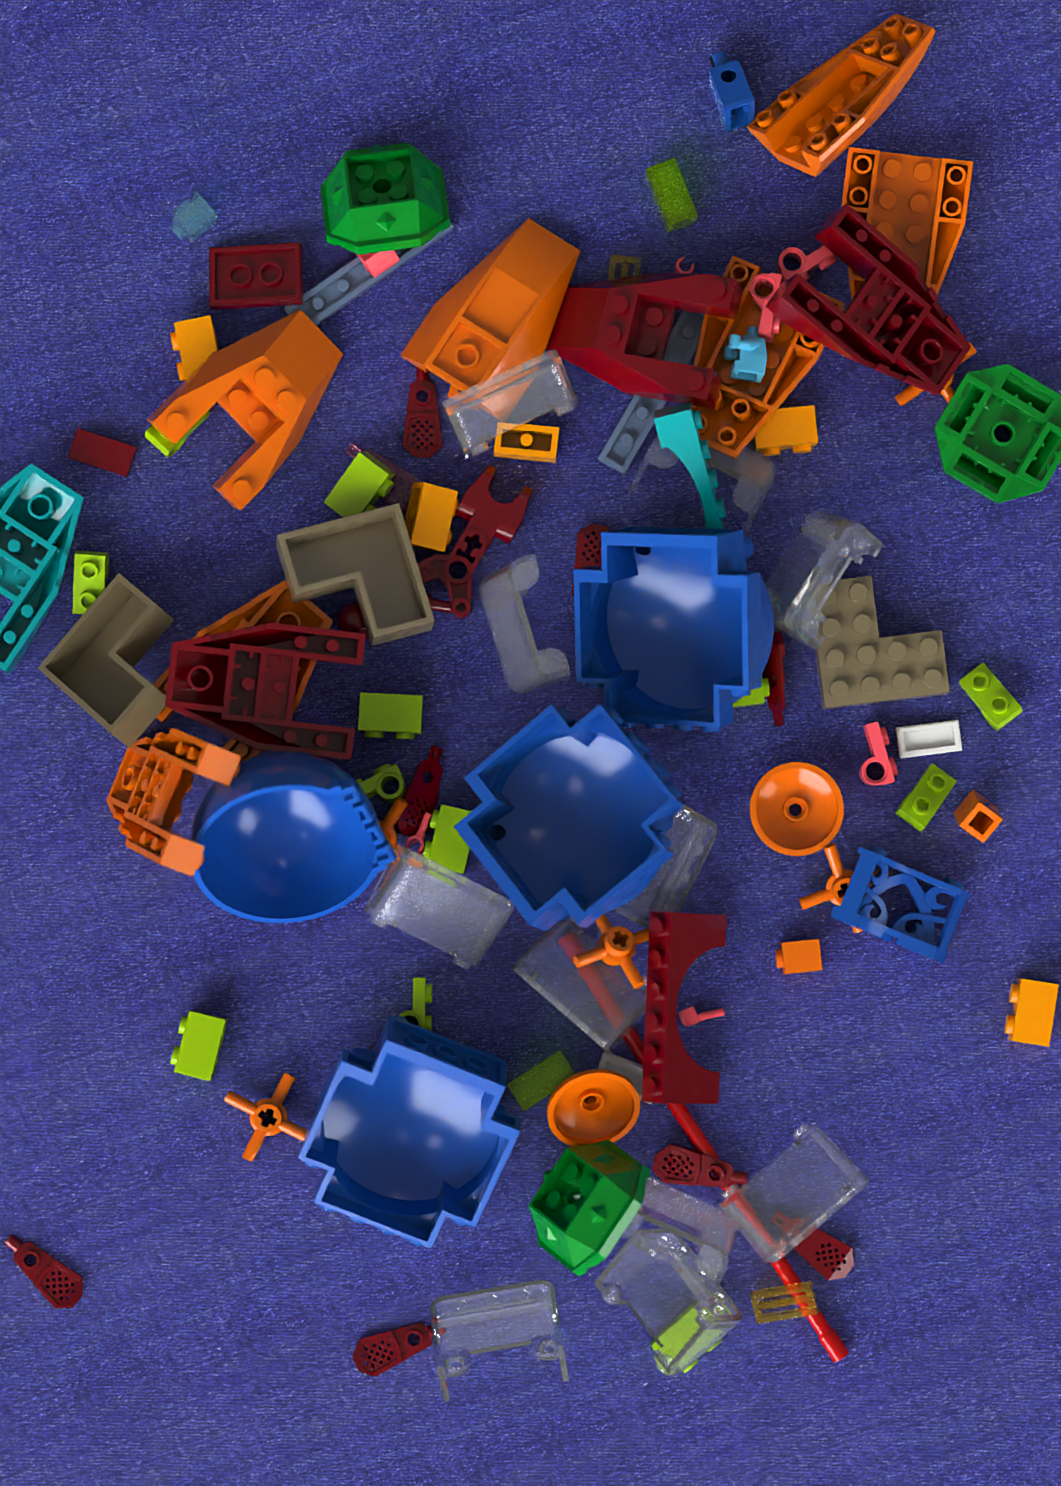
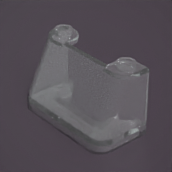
(813, 569)
(520, 660)
(438, 907)
(592, 996)
(793, 1193)
(691, 1220)
(669, 1296)

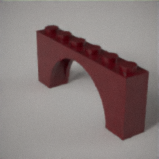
(668, 1069)

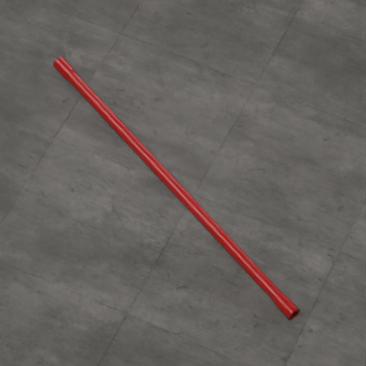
(826, 1334)

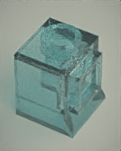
(193, 218)

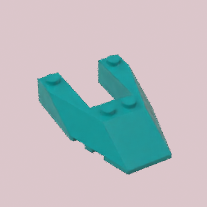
(35, 544)

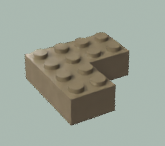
(365, 554)
(99, 658)
(866, 669)

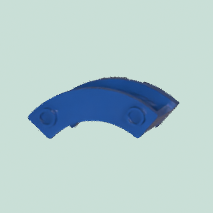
(856, 904)

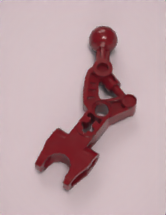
(486, 521)

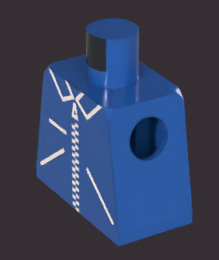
(730, 92)

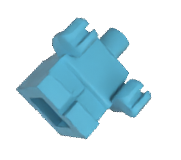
(750, 357)

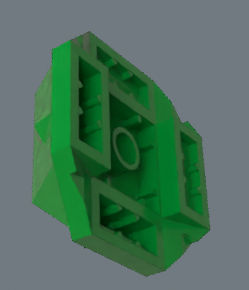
(384, 199)
(1006, 400)
(587, 1203)

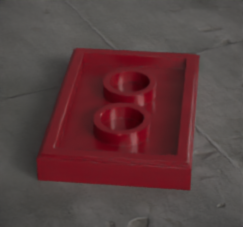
(256, 276)

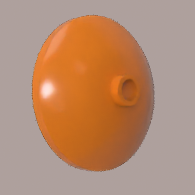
(819, 803)
(602, 1116)

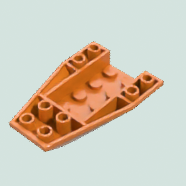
(843, 96)
(912, 203)
(497, 311)
(741, 404)

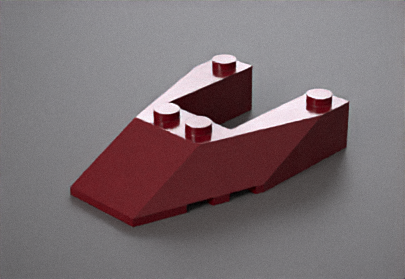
(890, 320)
(624, 328)
(247, 684)

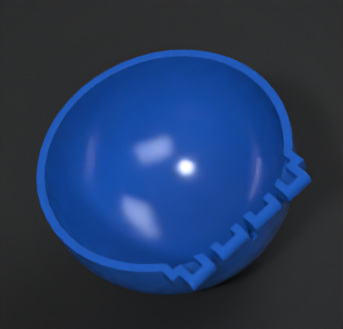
(288, 839)

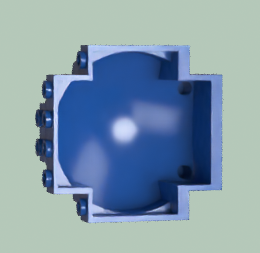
(672, 625)
(571, 816)
(410, 1133)

